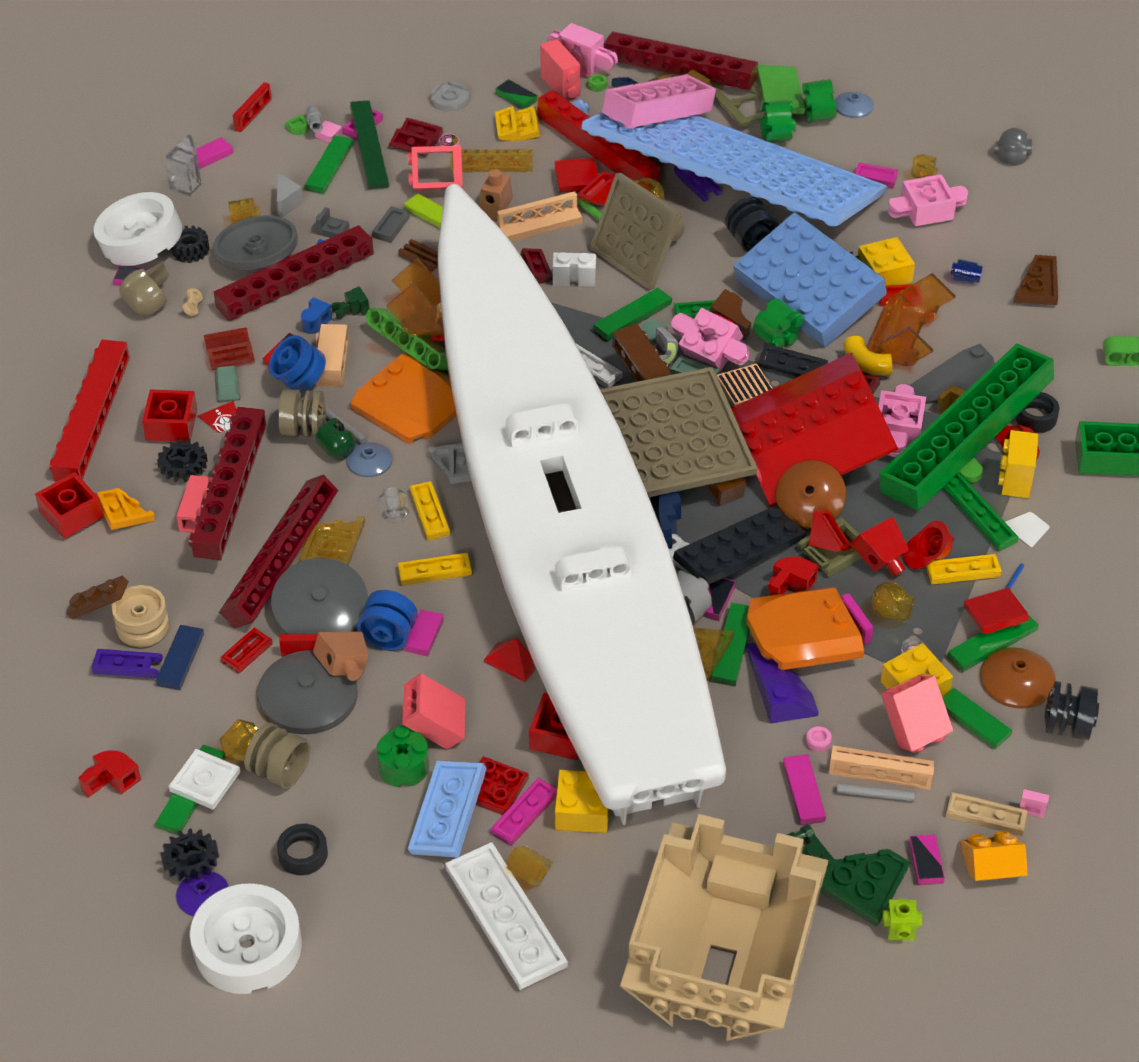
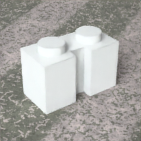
(574, 268)

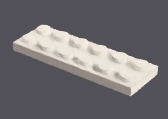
(506, 916)

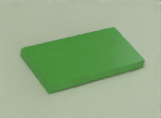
(780, 84)

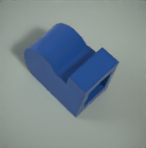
(317, 314)

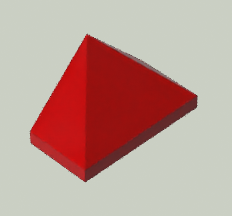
(597, 189)
(827, 533)
(512, 659)

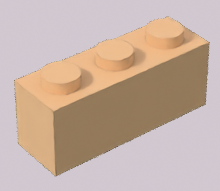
(333, 343)

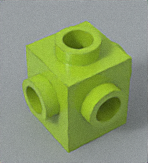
(902, 919)

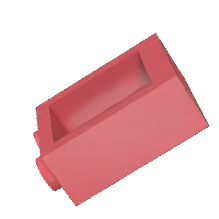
(457, 164)

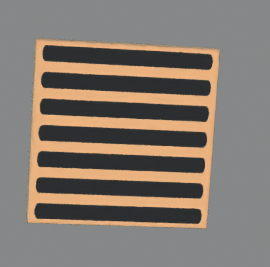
(743, 384)

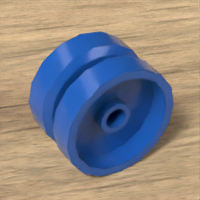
(297, 363)
(387, 620)

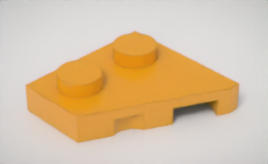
(122, 510)

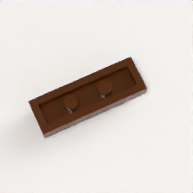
(97, 597)

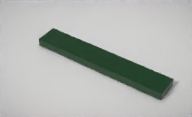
(369, 145)

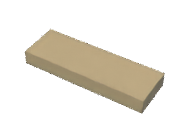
(986, 813)

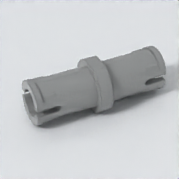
(314, 118)

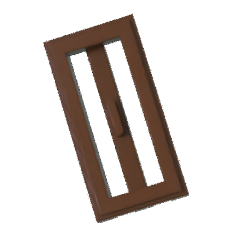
(423, 253)

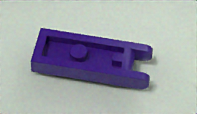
(698, 185)
(126, 663)

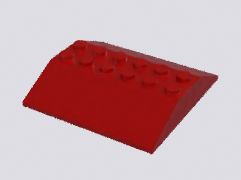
(814, 417)

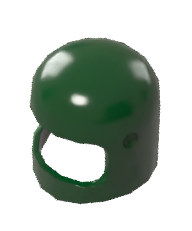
(335, 442)

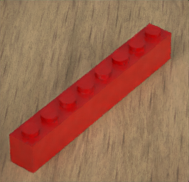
(568, 121)
(90, 410)

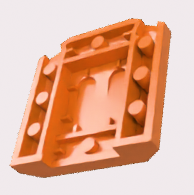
(407, 399)
(804, 628)

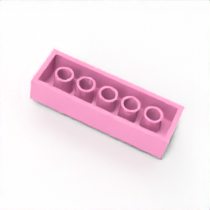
(658, 101)

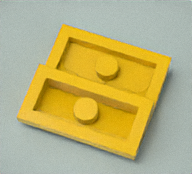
(517, 125)

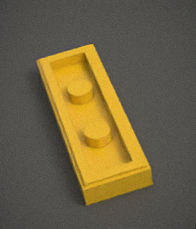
(429, 510)
(434, 569)
(963, 569)

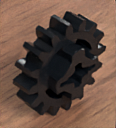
(182, 460)
(190, 855)

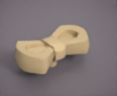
(194, 298)

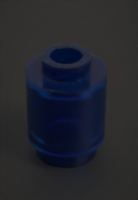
(966, 271)

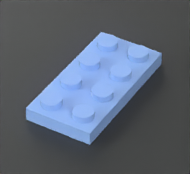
(447, 809)

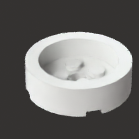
(137, 228)
(241, 915)

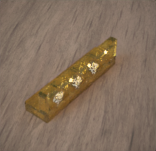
(502, 159)

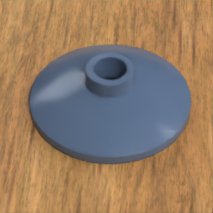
(854, 104)
(369, 459)

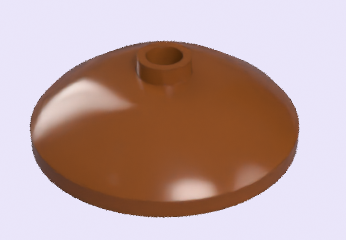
(828, 491)
(1017, 677)

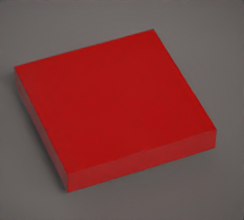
(575, 173)
(996, 610)
(500, 786)

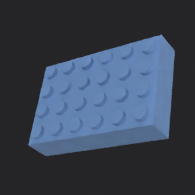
(811, 277)

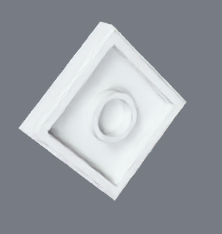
(204, 779)

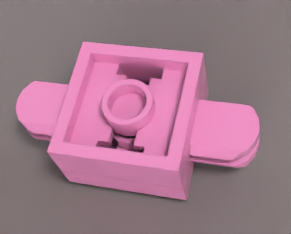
(586, 48)
(927, 200)
(710, 339)
(903, 415)

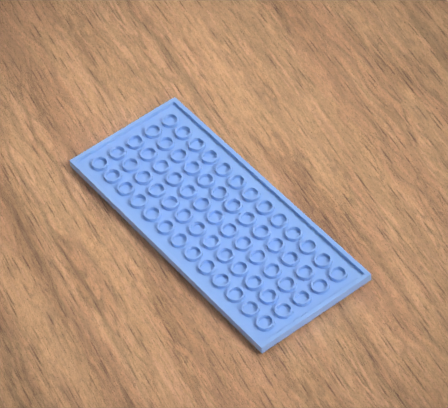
(746, 165)

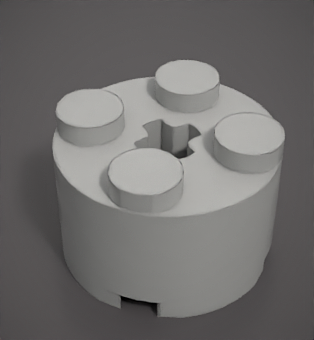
(695, 595)

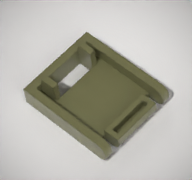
(830, 560)

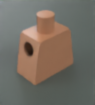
(496, 188)
(342, 653)

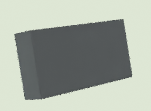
(390, 224)

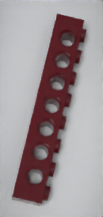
(681, 60)
(293, 273)
(228, 483)
(278, 551)

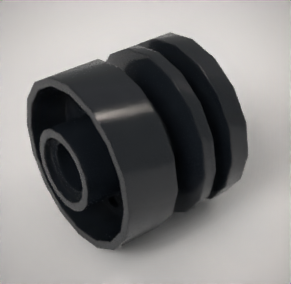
(749, 222)
(1072, 710)

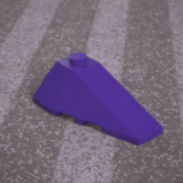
(781, 690)

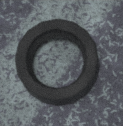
(1040, 423)
(304, 865)

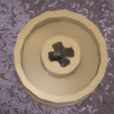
(141, 616)

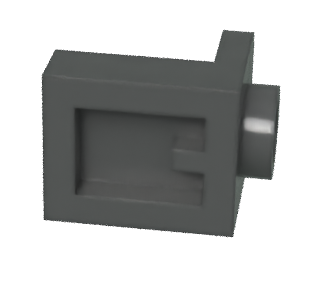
(330, 226)

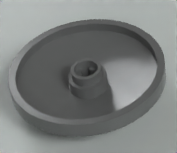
(255, 242)
(318, 597)
(303, 696)

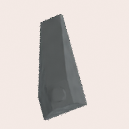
(959, 371)

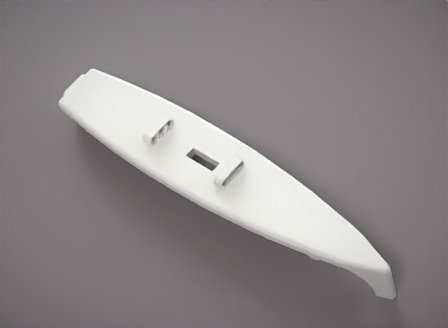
(586, 581)

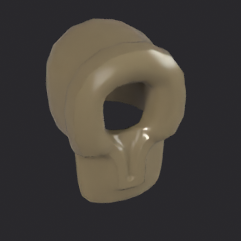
(142, 290)

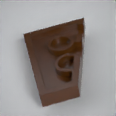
(1040, 282)

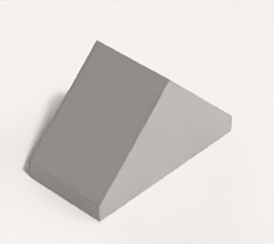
(288, 195)

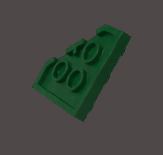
(865, 882)

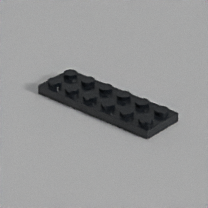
(739, 545)

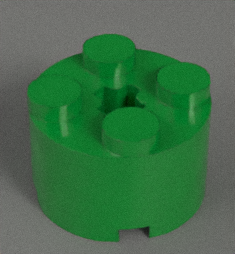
(819, 100)
(777, 121)
(778, 324)
(403, 757)

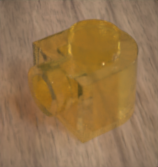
(923, 166)

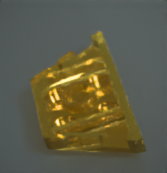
(334, 540)

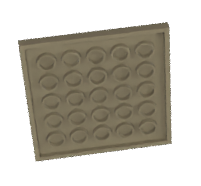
(680, 431)

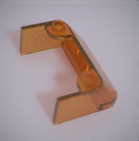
(419, 302)
(903, 318)

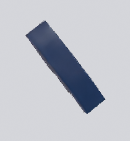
(669, 514)

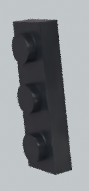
(788, 360)

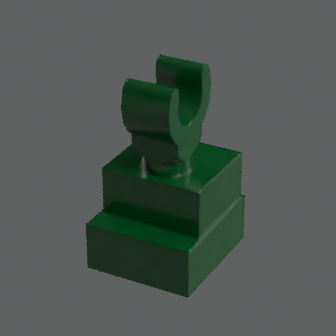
(355, 302)

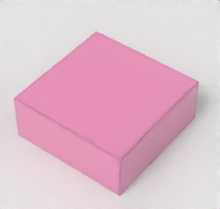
(328, 131)
(1034, 802)

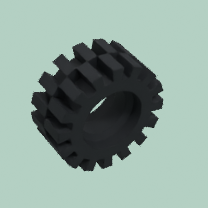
(198, 247)

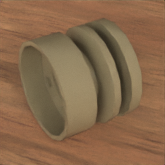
(298, 413)
(277, 755)

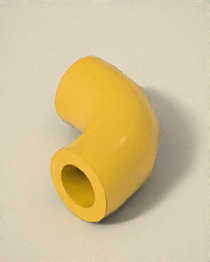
(868, 361)

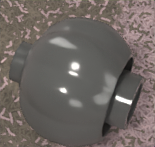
(1013, 146)

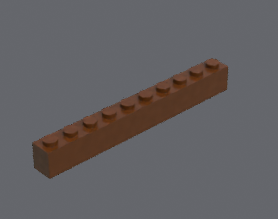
(645, 364)

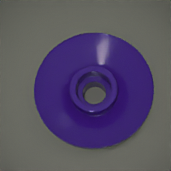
(191, 898)

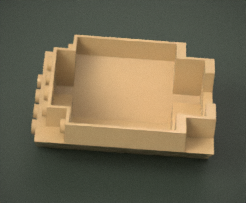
(730, 898)

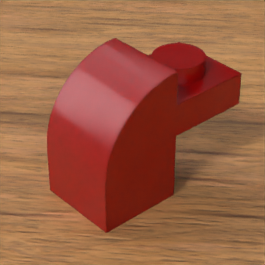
(794, 574)
(110, 768)

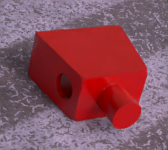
(882, 547)

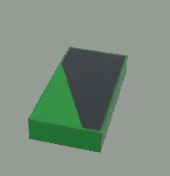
(516, 94)

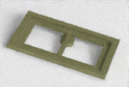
(732, 105)

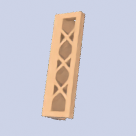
(538, 221)
(881, 767)

